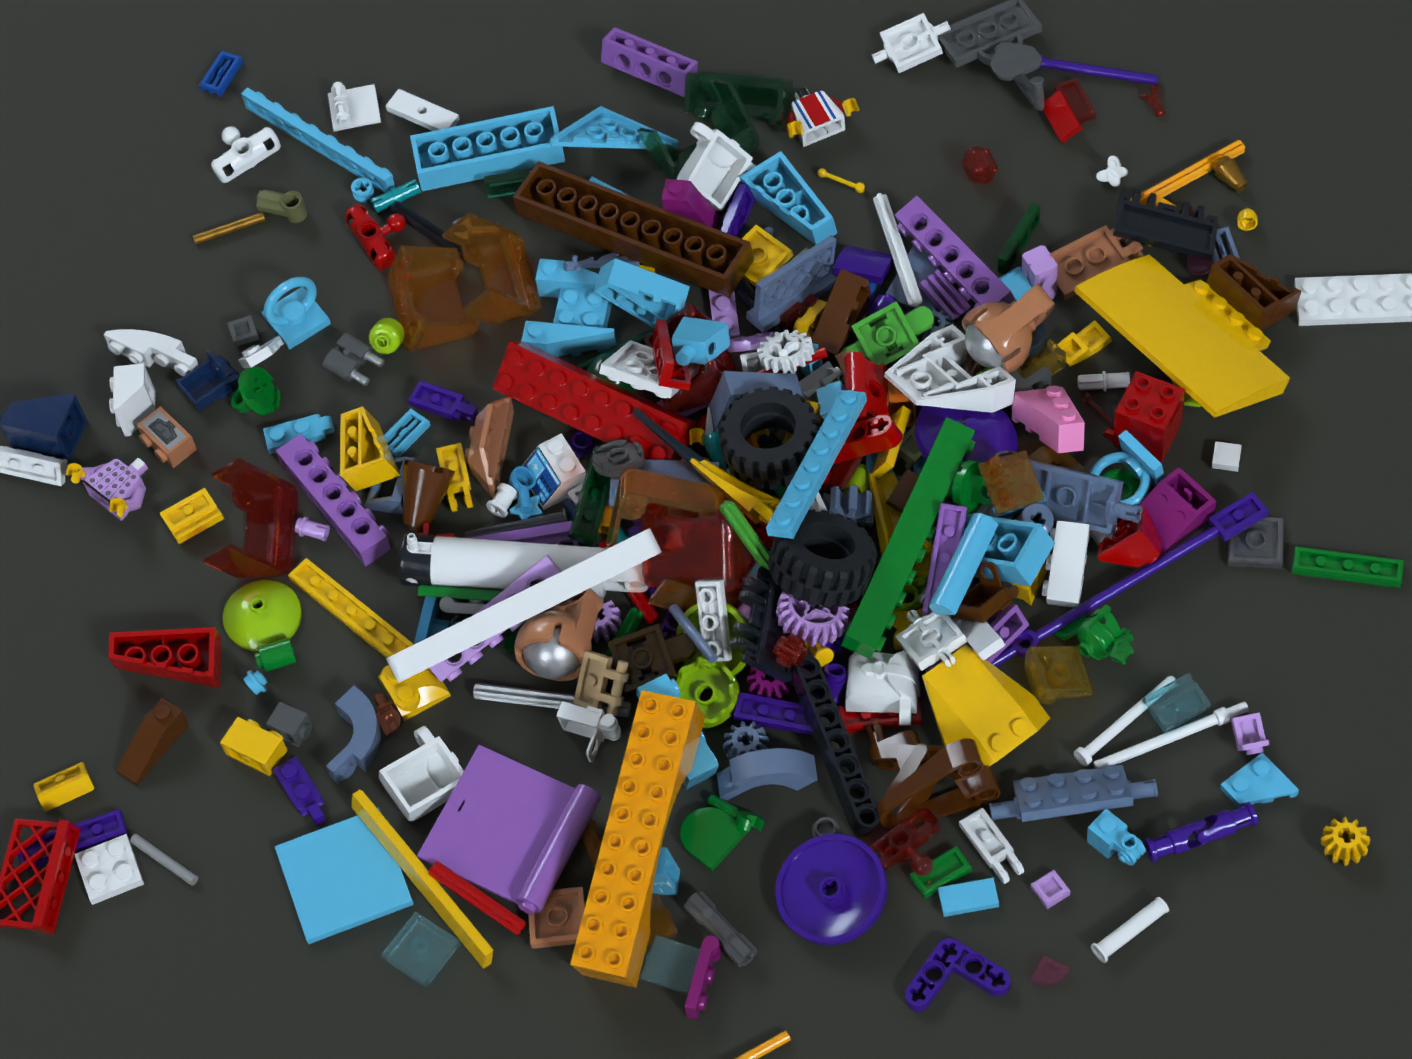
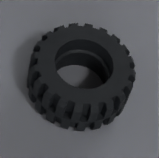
(761, 411)
(825, 560)

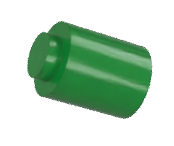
(275, 655)

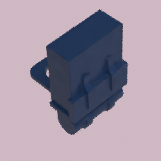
(208, 382)

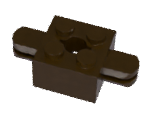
(649, 656)

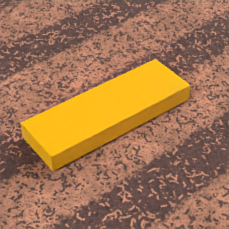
(886, 459)

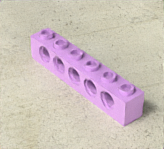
(542, 570)

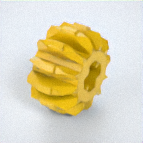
(1334, 841)

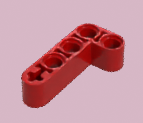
(868, 438)

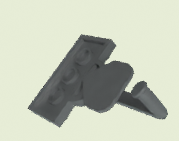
(997, 41)

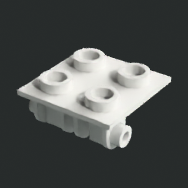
(353, 106)

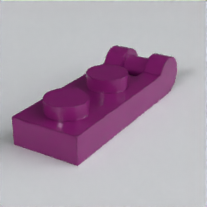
(703, 975)

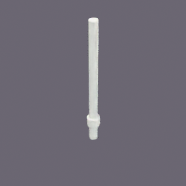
(1220, 716)

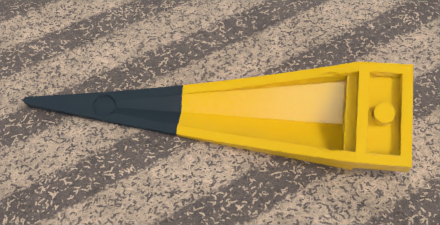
(755, 503)

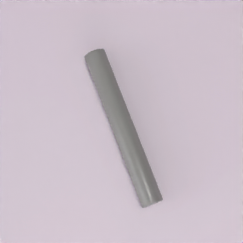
(164, 859)

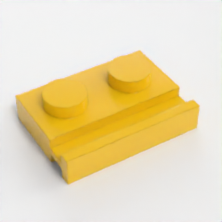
(191, 516)

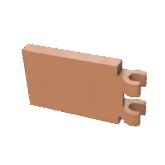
(1090, 257)

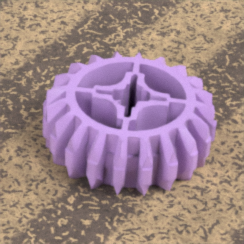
(811, 622)

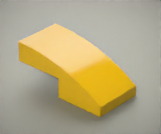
(1085, 343)

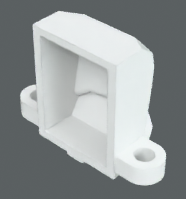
(715, 165)
(883, 685)
(422, 777)

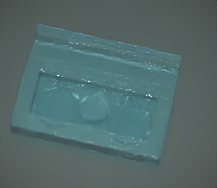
(1176, 702)

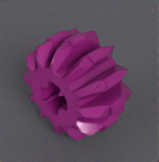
(760, 685)

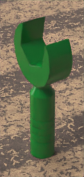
(743, 820)

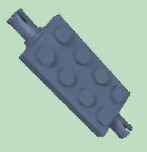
(1084, 497)
(1072, 794)

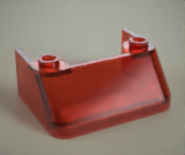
(270, 523)

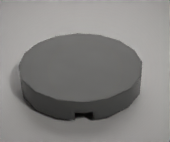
(618, 457)

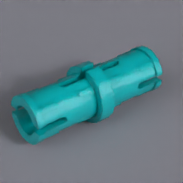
(395, 194)

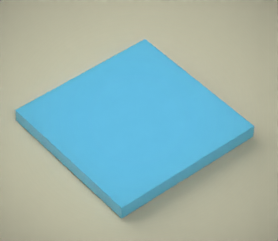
(341, 878)

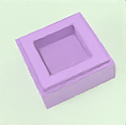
(1050, 889)

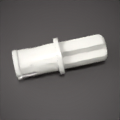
(1103, 381)

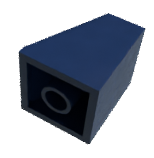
(45, 425)

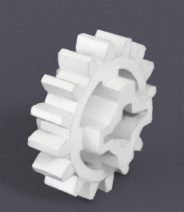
(785, 351)

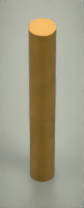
(229, 228)

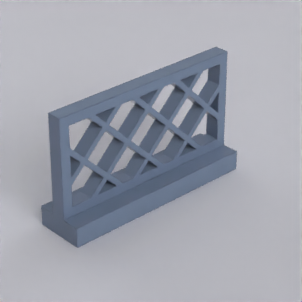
(815, 280)

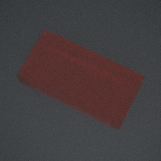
(1077, 99)

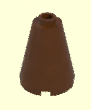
(423, 492)

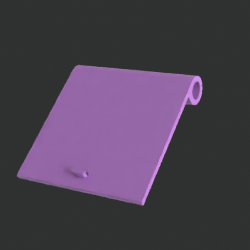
(510, 830)

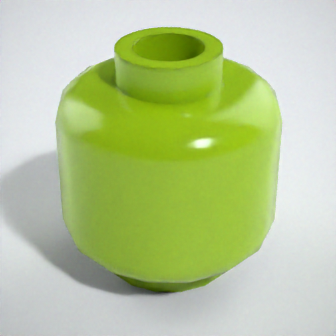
(386, 336)

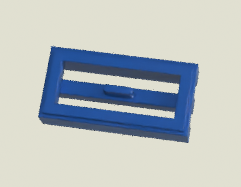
(224, 75)

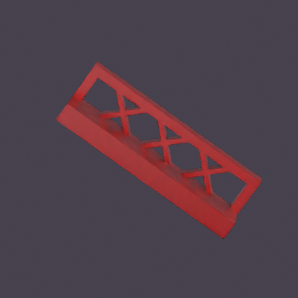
(665, 360)

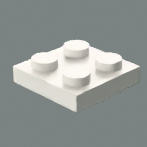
(109, 869)

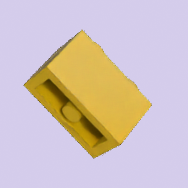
(254, 746)

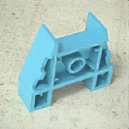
(579, 316)

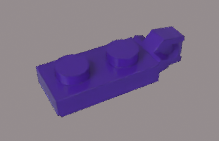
(442, 402)
(300, 789)

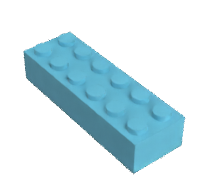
(486, 148)

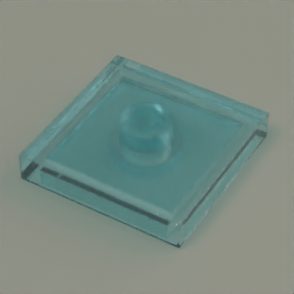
(420, 949)

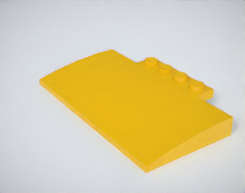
(1187, 334)

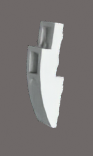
(148, 347)

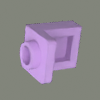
(1249, 733)

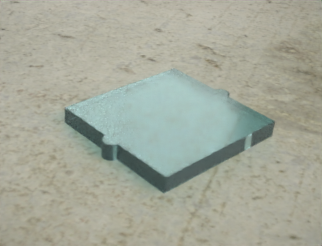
(670, 964)

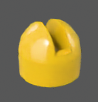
(1247, 219)

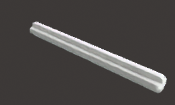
(897, 250)

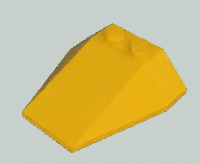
(982, 704)

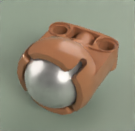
(1002, 332)
(556, 639)

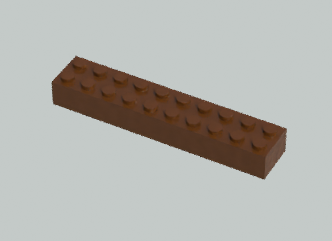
(634, 229)

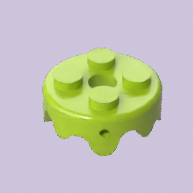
(715, 676)

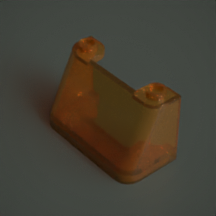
(428, 297)

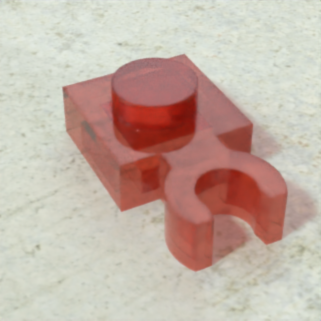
(798, 310)

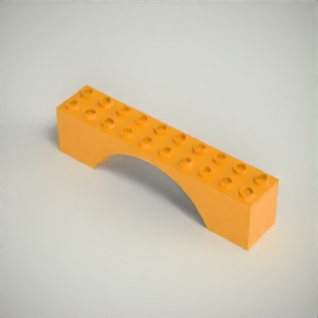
(620, 895)

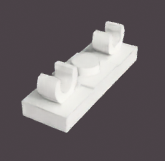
(32, 466)

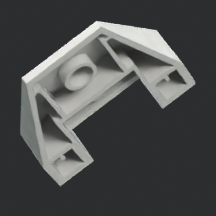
(933, 376)

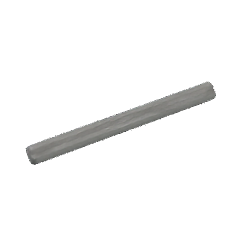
(534, 697)

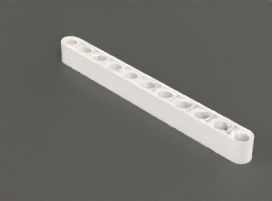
(524, 605)

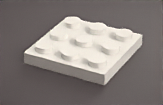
(636, 366)

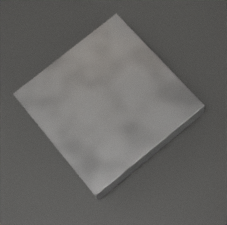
(1258, 545)

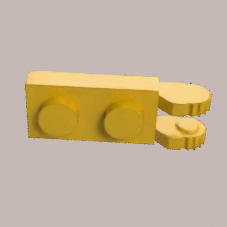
(453, 458)

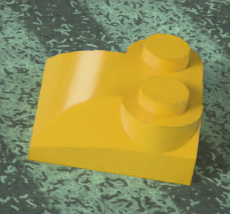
(413, 693)

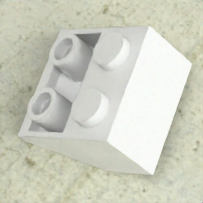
(132, 396)

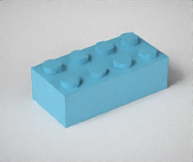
(1016, 550)

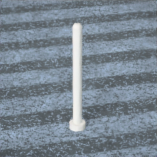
(1084, 755)

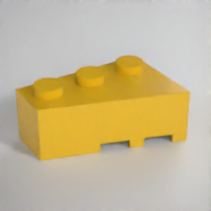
(364, 451)

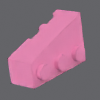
(1051, 416)

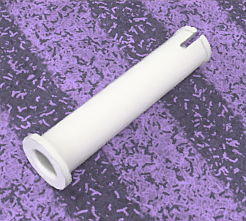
(1129, 929)

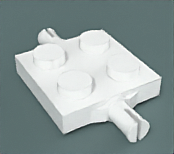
(911, 43)
(931, 639)

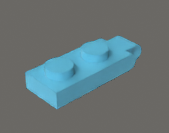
(311, 427)

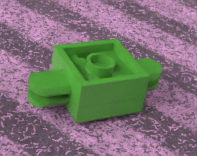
(890, 333)

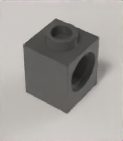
(290, 724)

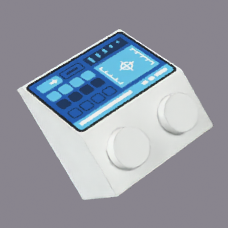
(555, 471)

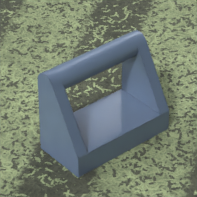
(392, 503)

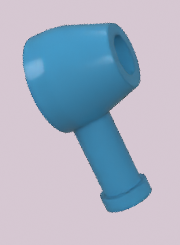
(522, 481)

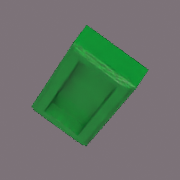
(946, 870)

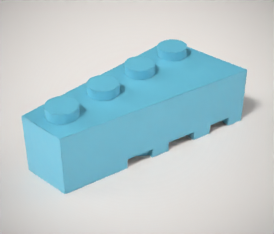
(786, 195)
(705, 762)

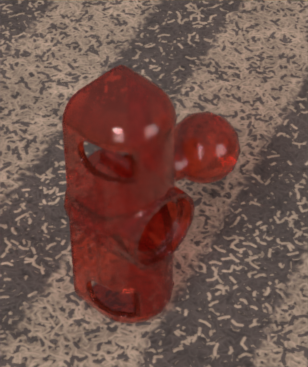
(914, 838)

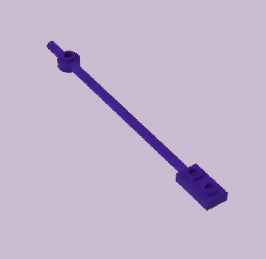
(1224, 524)

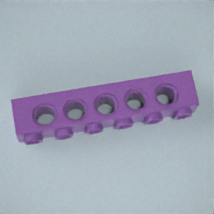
(918, 214)
(365, 546)

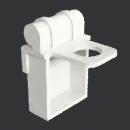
(589, 723)

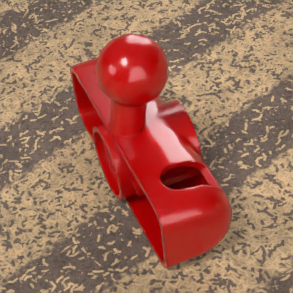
(364, 225)

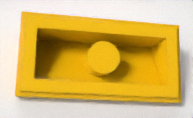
(63, 786)

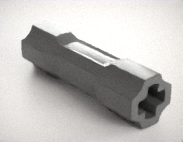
(735, 944)

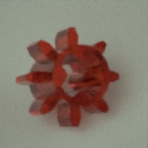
(790, 651)

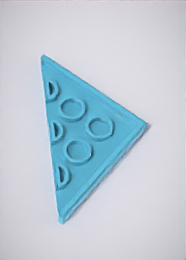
(605, 130)

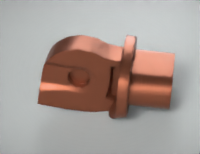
(386, 714)

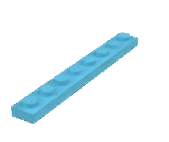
(315, 139)
(816, 464)

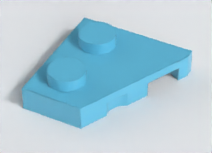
(1258, 783)

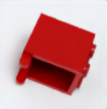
(1150, 413)

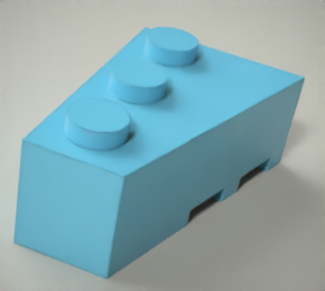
(640, 291)

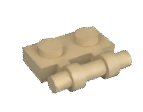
(594, 679)

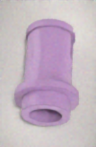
(312, 529)

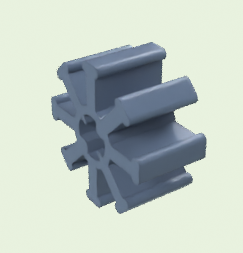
(851, 505)

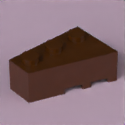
(1252, 293)
(843, 309)

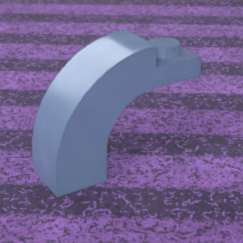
(366, 738)
(767, 767)

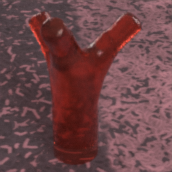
(1154, 100)

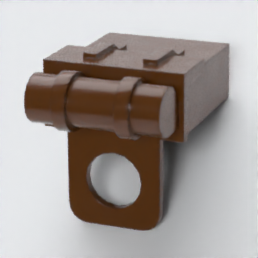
(986, 596)

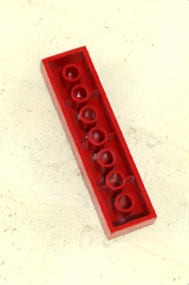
(586, 401)

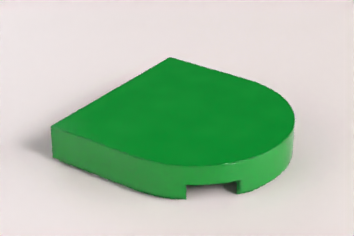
(710, 836)

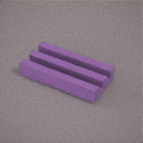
(946, 293)

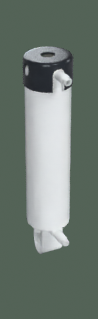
(494, 563)

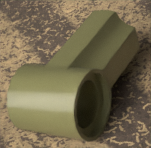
(288, 204)

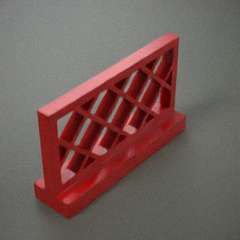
(53, 876)

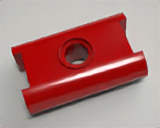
(867, 377)

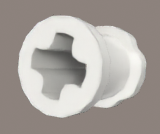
(502, 500)

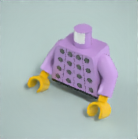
(113, 484)

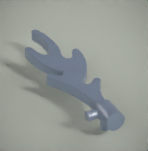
(590, 263)

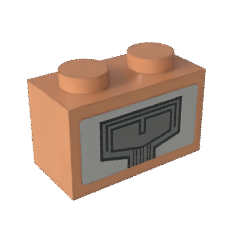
(166, 437)

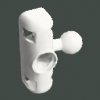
(244, 151)

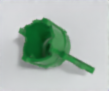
(1099, 639)

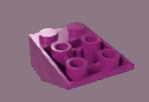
(1178, 509)

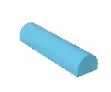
(963, 565)

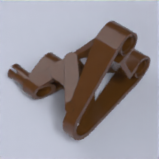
(919, 776)

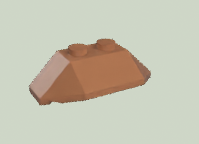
(489, 443)

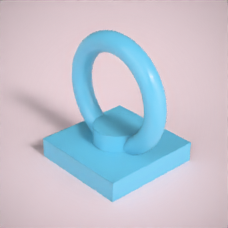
(297, 314)
(1137, 461)

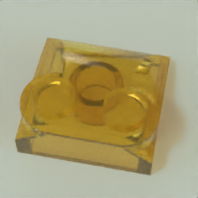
(1056, 673)

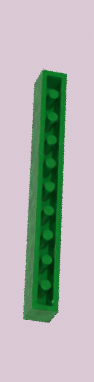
(908, 539)

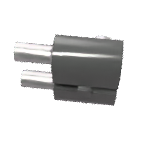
(348, 357)

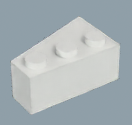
(1066, 564)

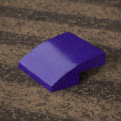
(864, 263)

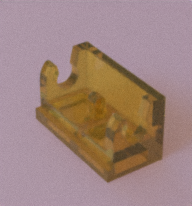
(1053, 358)

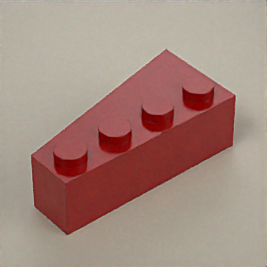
(174, 654)

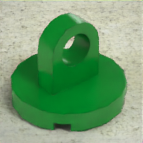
(256, 392)
(969, 487)

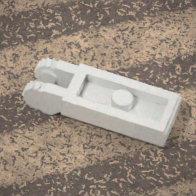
(990, 843)

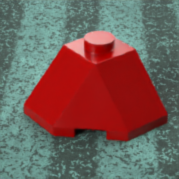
(1132, 543)

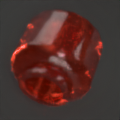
(979, 165)

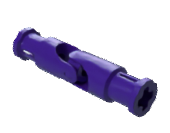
(1204, 830)

